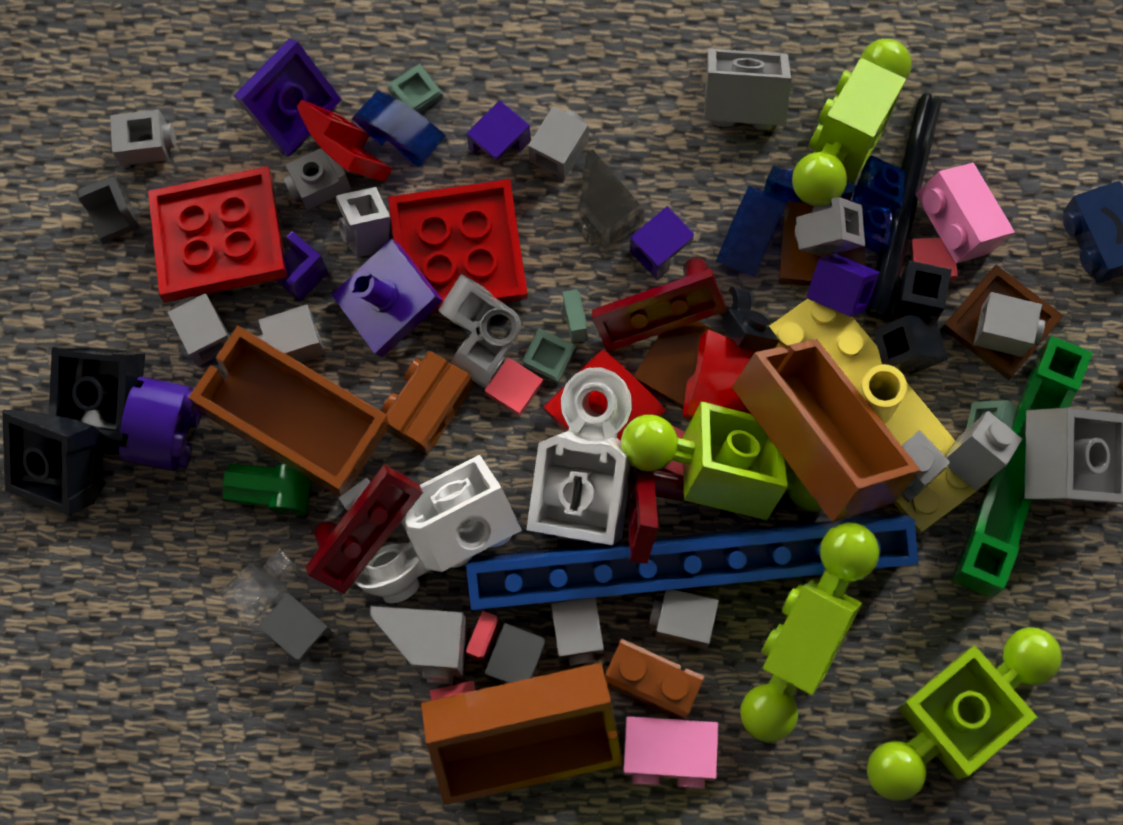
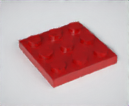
(463, 233)
(216, 234)

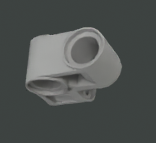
(473, 309)

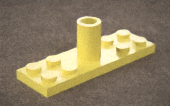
(899, 404)

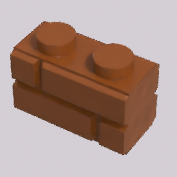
(427, 401)
(653, 680)

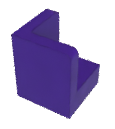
(499, 132)
(660, 241)
(303, 267)
(842, 284)

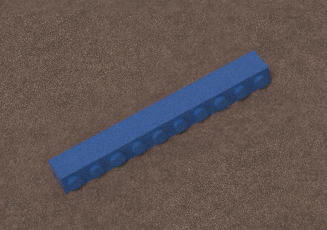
(674, 562)

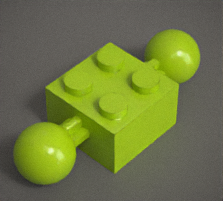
(852, 122)
(724, 460)
(812, 633)
(965, 713)

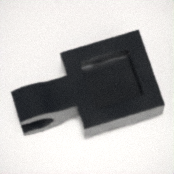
(746, 326)

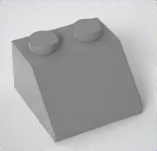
(747, 88)
(1074, 455)
(428, 640)

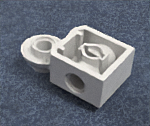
(583, 472)
(446, 526)

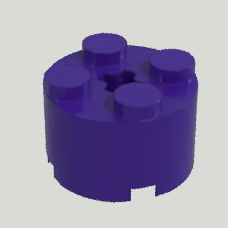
(158, 424)

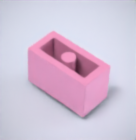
(964, 212)
(670, 750)

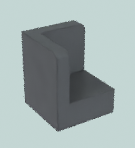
(108, 209)
(294, 627)
(514, 656)

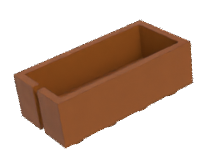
(290, 412)
(825, 429)
(521, 733)

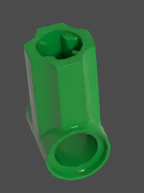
(267, 487)

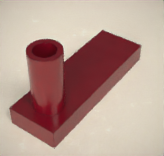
(661, 308)
(643, 509)
(363, 530)

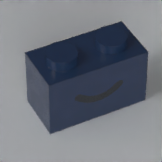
(1098, 227)

